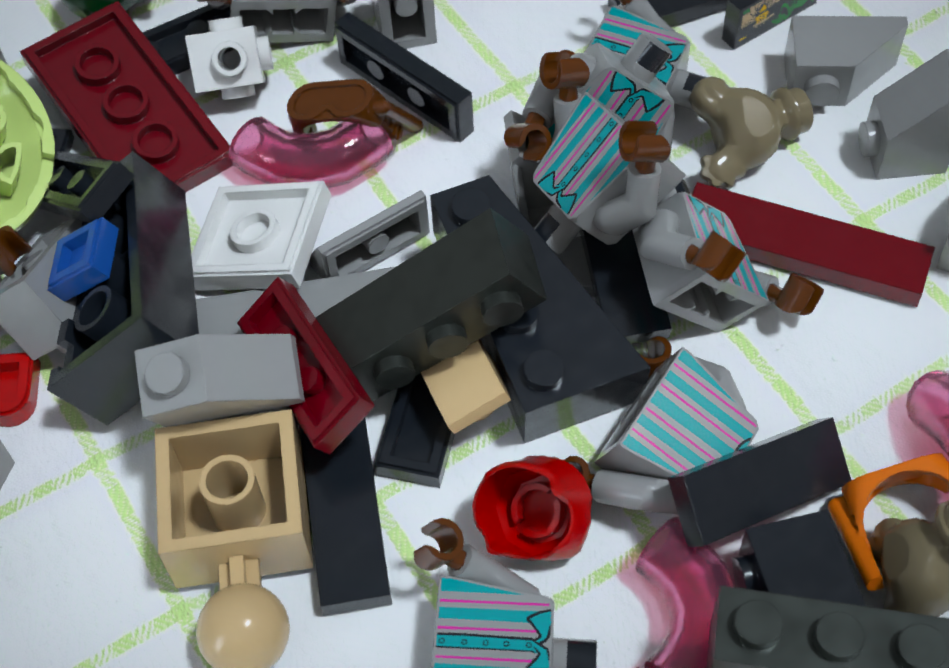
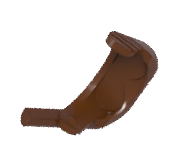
(347, 102)

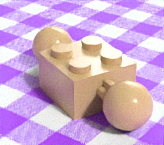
(228, 515)

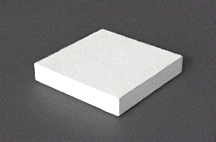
(259, 235)

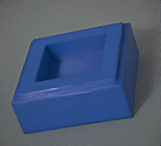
(83, 259)

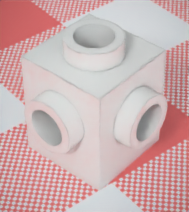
(208, 64)

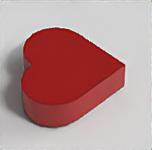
(18, 388)

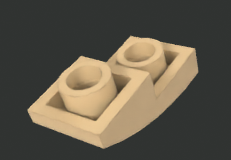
(466, 387)

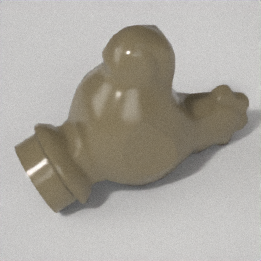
(746, 126)
(914, 562)

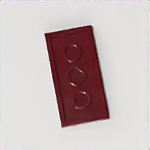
(126, 98)

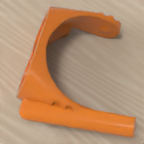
(848, 509)

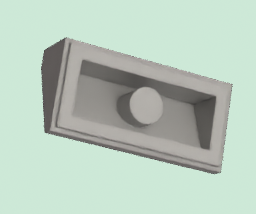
(373, 239)

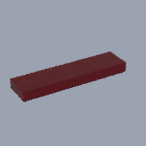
(824, 246)

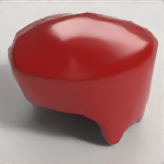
(533, 509)

